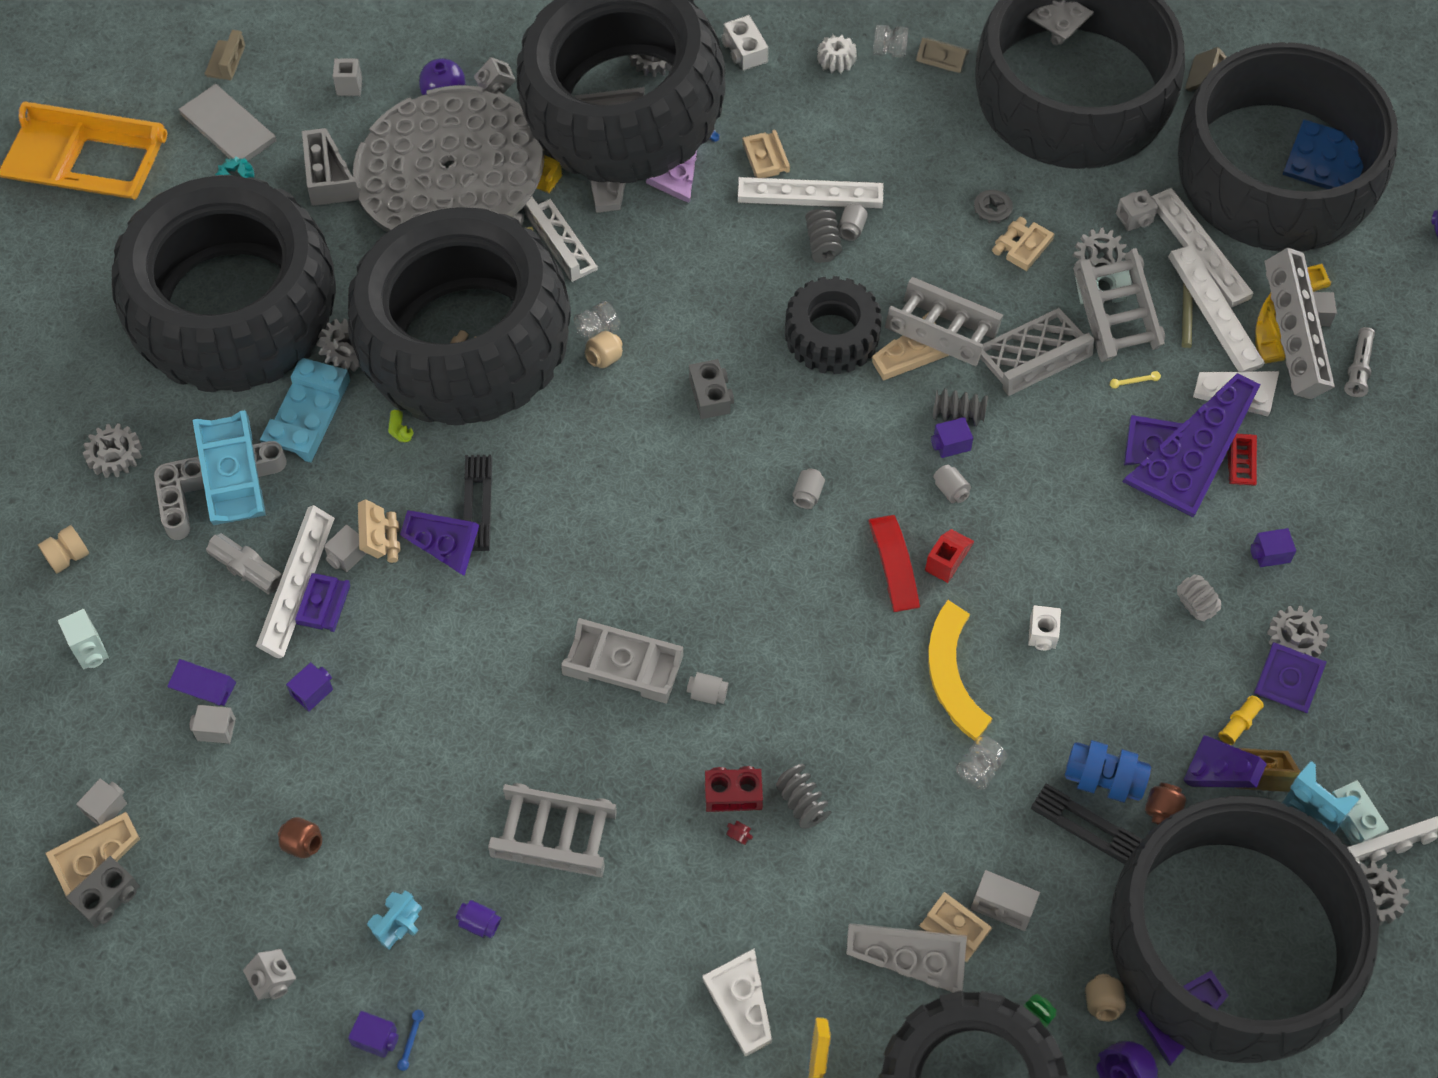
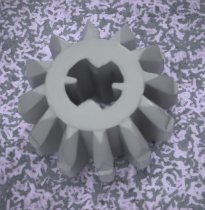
(1199, 597)

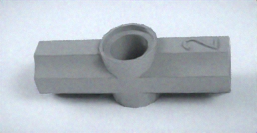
(244, 562)

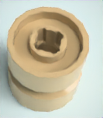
(63, 549)

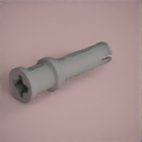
(1365, 340)

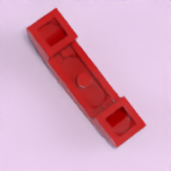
(895, 563)

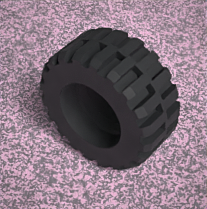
(826, 350)

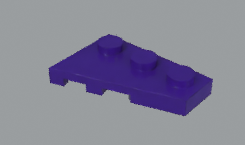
(442, 537)

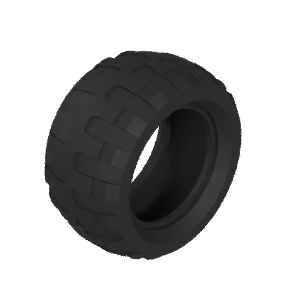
(632, 137)
(208, 221)
(445, 255)

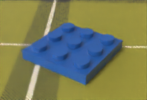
(1323, 157)

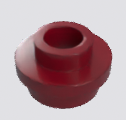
(739, 832)

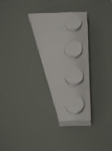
(913, 953)

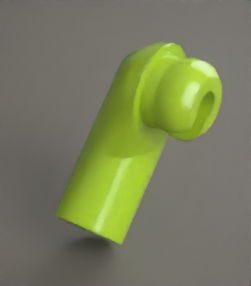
(396, 428)

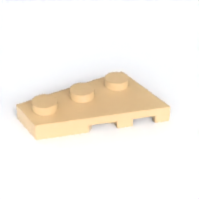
(903, 356)
(83, 854)

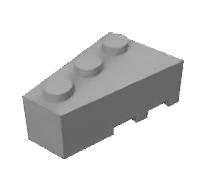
(326, 170)

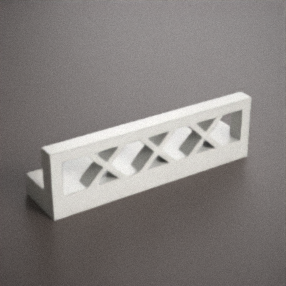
(555, 242)

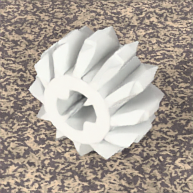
(836, 53)

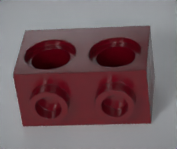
(733, 797)

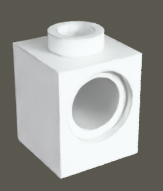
(1047, 618)

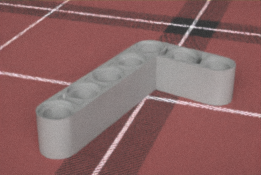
(182, 482)

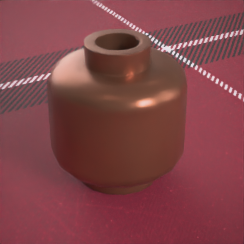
(1164, 802)
(300, 838)

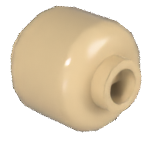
(603, 349)
(1105, 997)

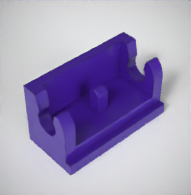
(201, 682)

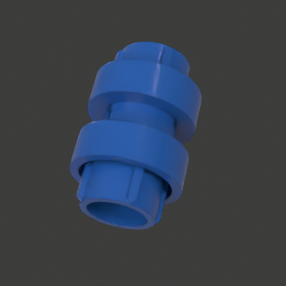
(1127, 773)

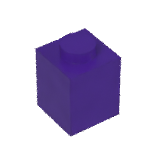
(952, 437)
(1273, 547)
(310, 686)
(373, 1034)

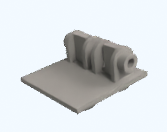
(1061, 19)

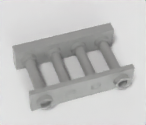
(951, 307)
(1100, 322)
(534, 851)

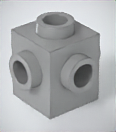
(495, 76)
(1137, 210)
(269, 974)

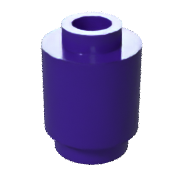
(478, 919)

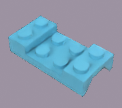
(307, 408)
(229, 468)
(1316, 801)

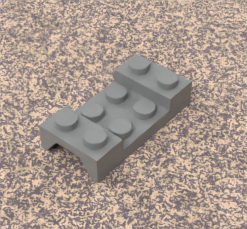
(623, 660)

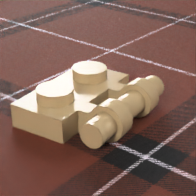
(1028, 247)
(373, 528)

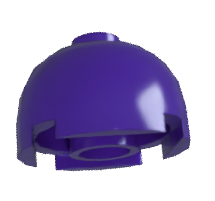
(439, 74)
(1126, 1060)

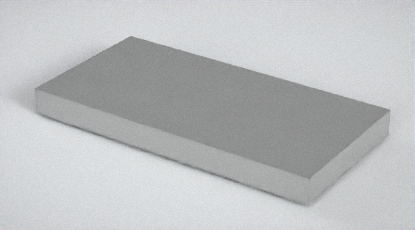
(227, 124)

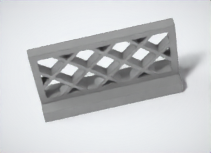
(1045, 362)

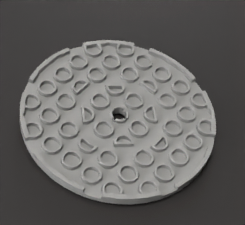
(480, 131)

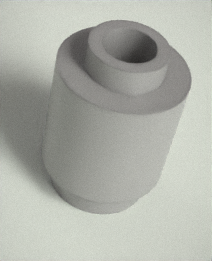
(852, 222)
(952, 484)
(808, 488)
(707, 688)

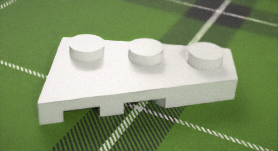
(1210, 382)
(741, 1001)

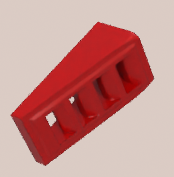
(1251, 443)

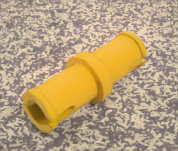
(1241, 720)

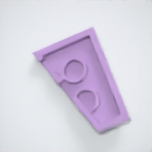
(676, 181)

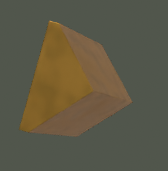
(1279, 771)

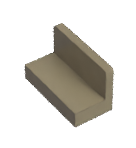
(942, 55)
(226, 57)
(1202, 65)

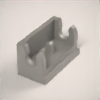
(1005, 900)

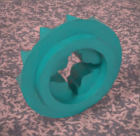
(237, 164)

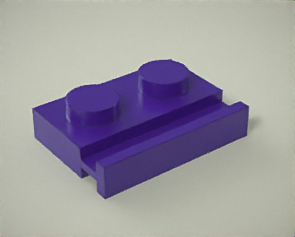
(322, 602)

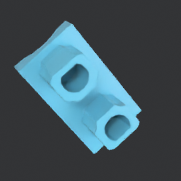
(397, 921)

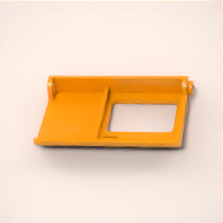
(54, 137)

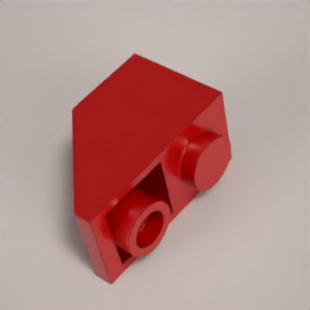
(948, 555)

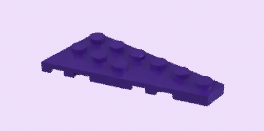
(1190, 457)

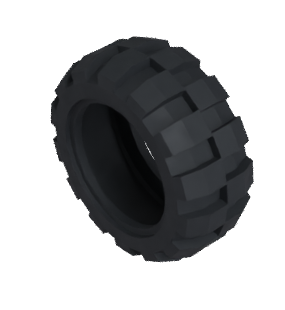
(972, 1012)

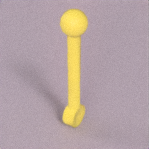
(1155, 376)

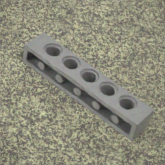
(1299, 324)

